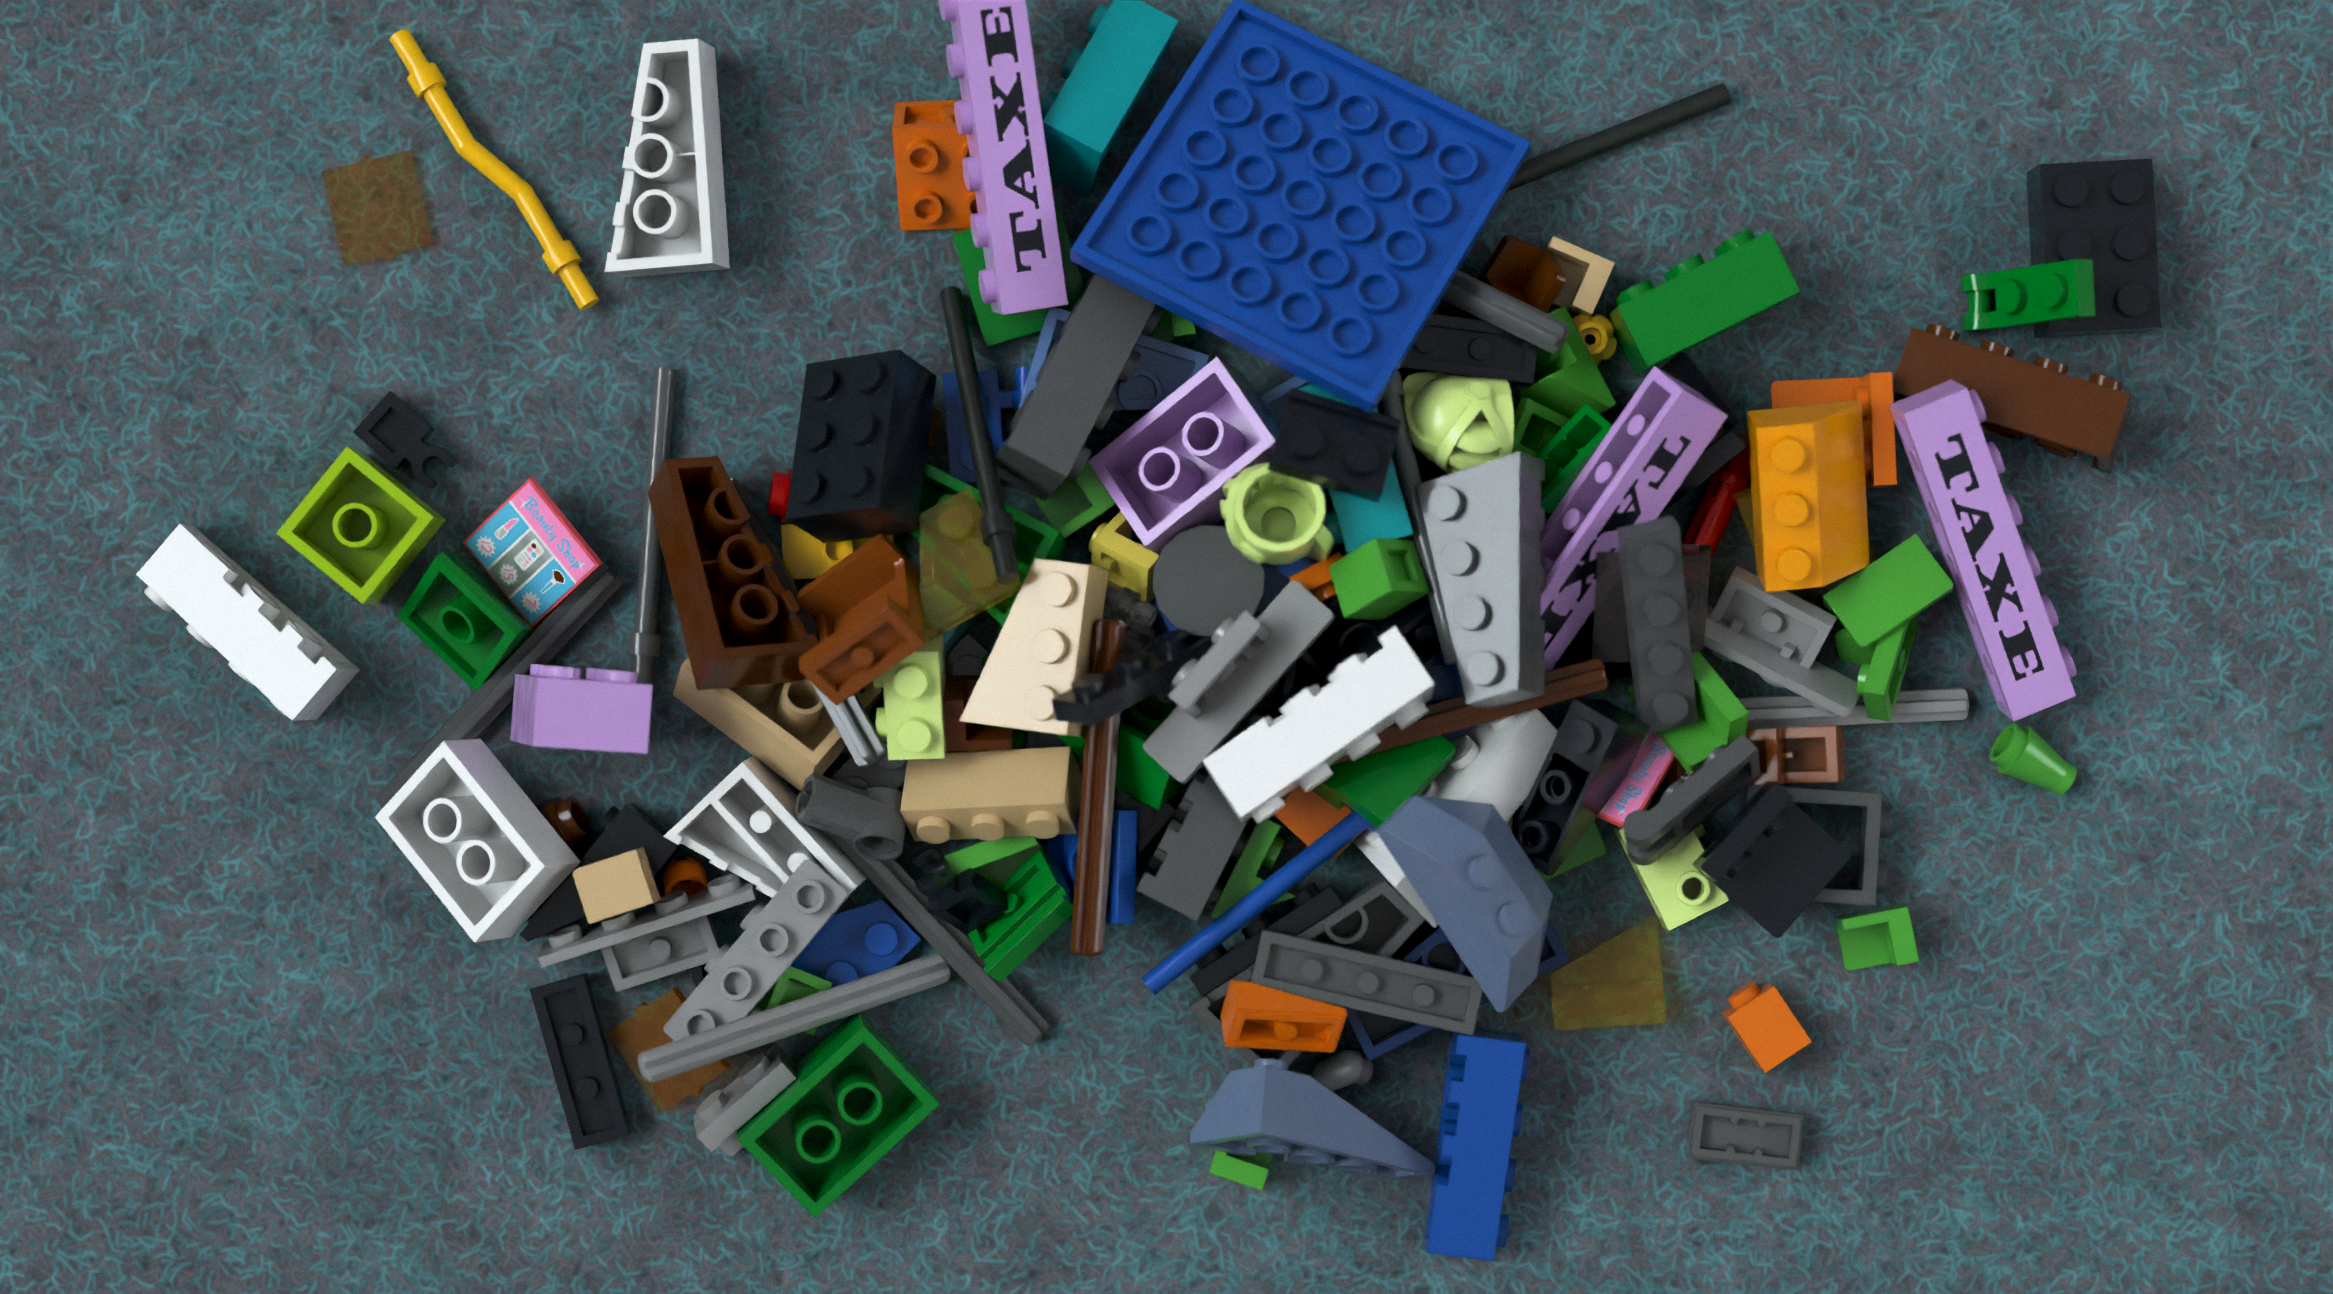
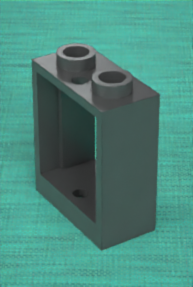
(1874, 824)

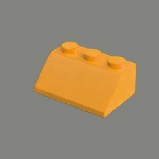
(1808, 494)

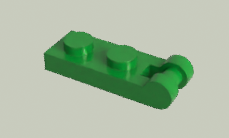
(2030, 295)

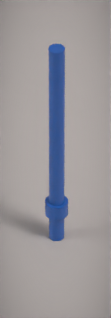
(1256, 901)

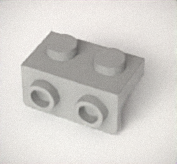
(731, 1108)

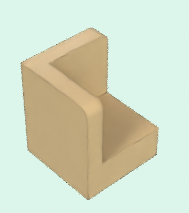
(1585, 276)
(616, 885)

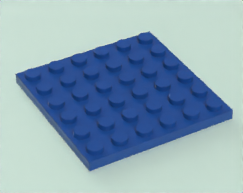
(1301, 203)

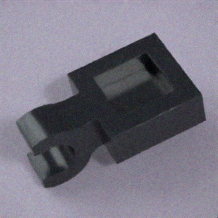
(958, 899)

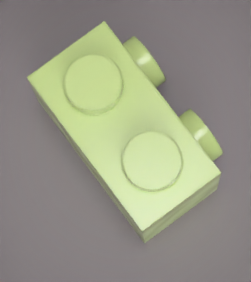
(914, 704)
(1674, 885)

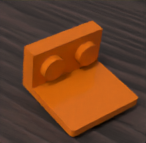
(930, 167)
(1875, 394)

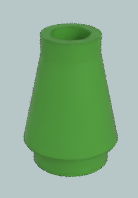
(2029, 758)

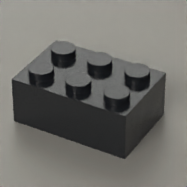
(2104, 216)
(861, 447)

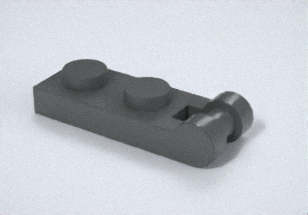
(1691, 801)

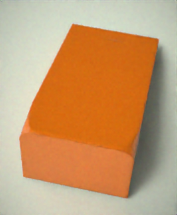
(1278, 1020)

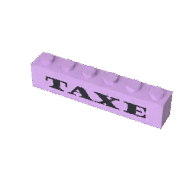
(1006, 154)
(1620, 486)
(1983, 548)

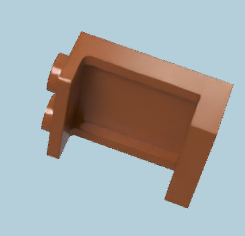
(864, 618)

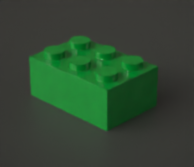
(1701, 299)
(839, 1115)

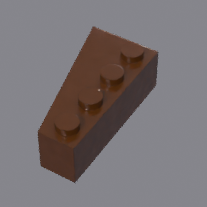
(2021, 396)

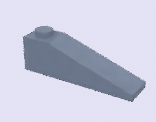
(1298, 1116)

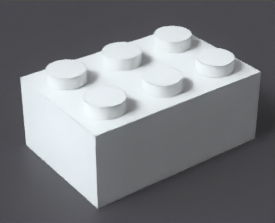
(477, 839)

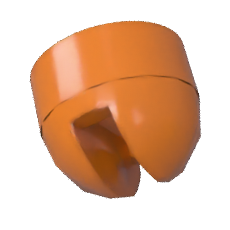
(685, 870)

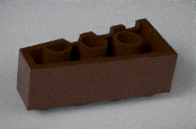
(723, 583)

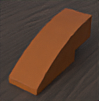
(1791, 755)

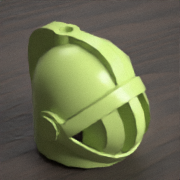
(1458, 418)
(1275, 517)

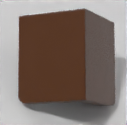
(1524, 272)
(967, 735)

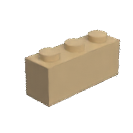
(992, 795)

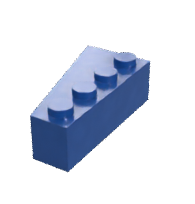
(1475, 1144)

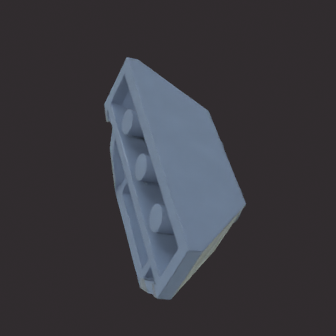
(1475, 888)

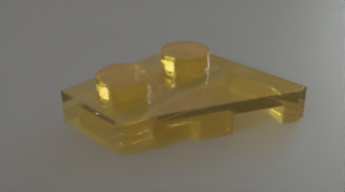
(956, 565)
(1612, 984)

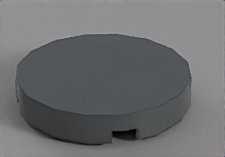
(1205, 581)

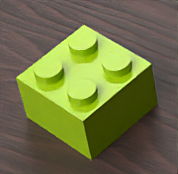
(361, 526)

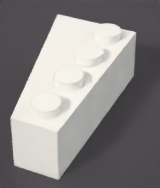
(673, 176)
(246, 624)
(1321, 729)
(1490, 766)

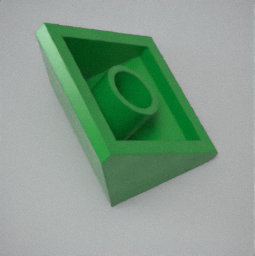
(463, 619)

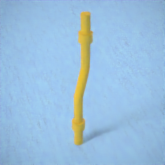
(429, 85)

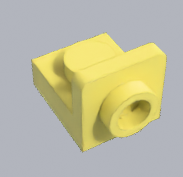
(1127, 561)

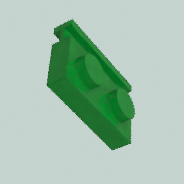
(1036, 909)

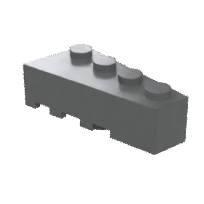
(1075, 387)
(1369, 921)

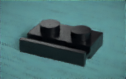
(1334, 445)

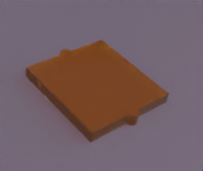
(378, 208)
(646, 1031)

